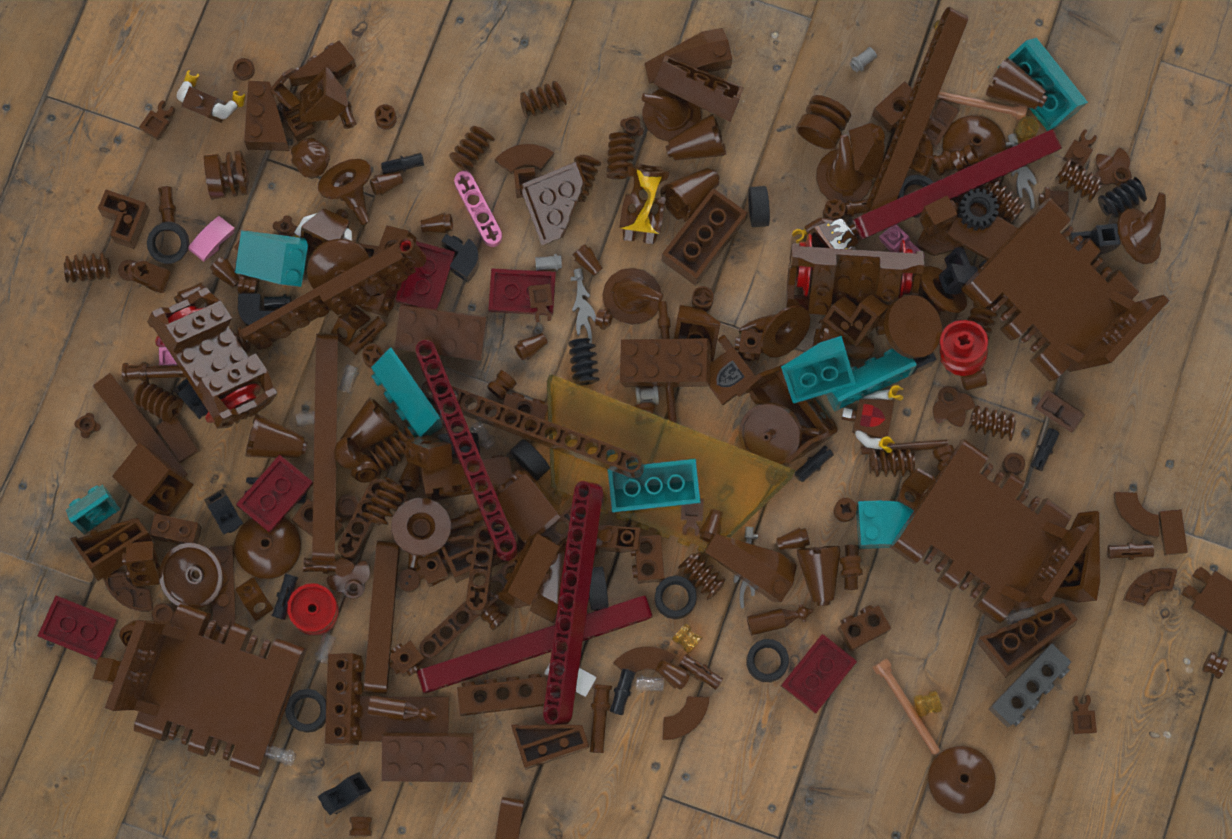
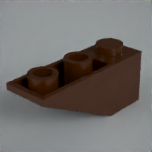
(333, 57)

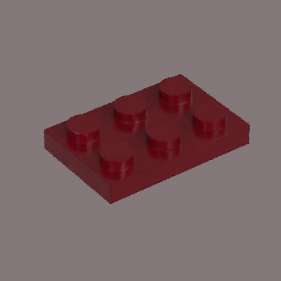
(428, 282)
(511, 293)
(274, 494)
(77, 628)
(818, 673)

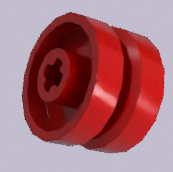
(963, 347)
(301, 603)

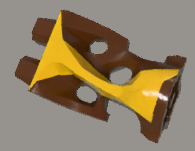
(648, 179)

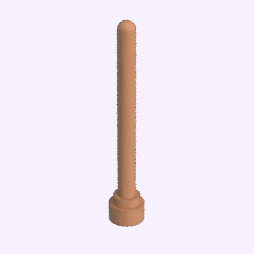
(1016, 111)
(884, 670)

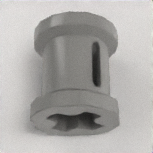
(647, 395)

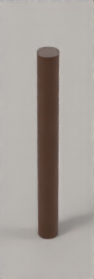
(912, 446)

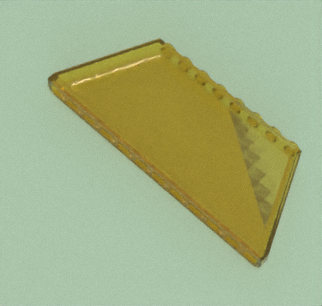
(727, 475)

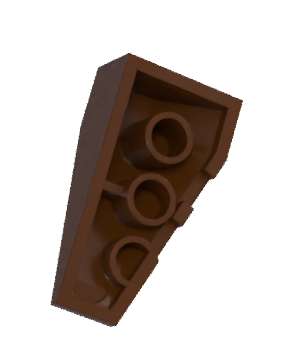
(704, 51)
(757, 566)
(1084, 577)

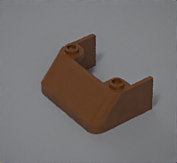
(772, 387)

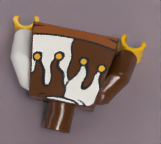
(829, 234)

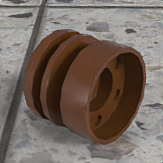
(823, 122)
(226, 174)

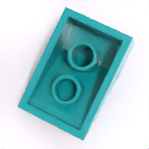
(272, 257)
(819, 371)
(92, 509)
(880, 522)

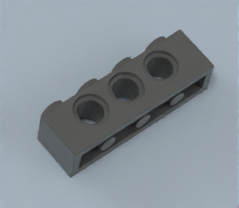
(1050, 657)

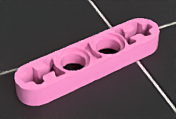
(480, 207)

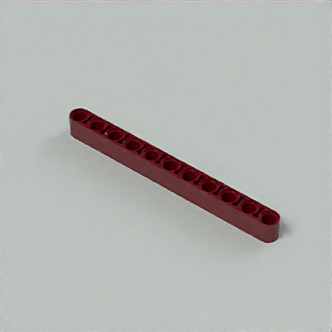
(957, 183)
(470, 458)
(570, 615)
(528, 646)

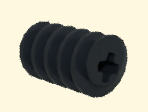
(1122, 196)
(582, 361)

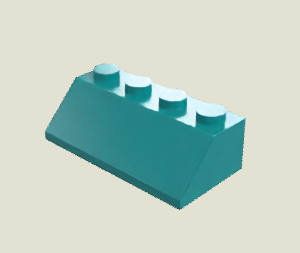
(1063, 97)
(873, 377)
(406, 395)
(658, 486)

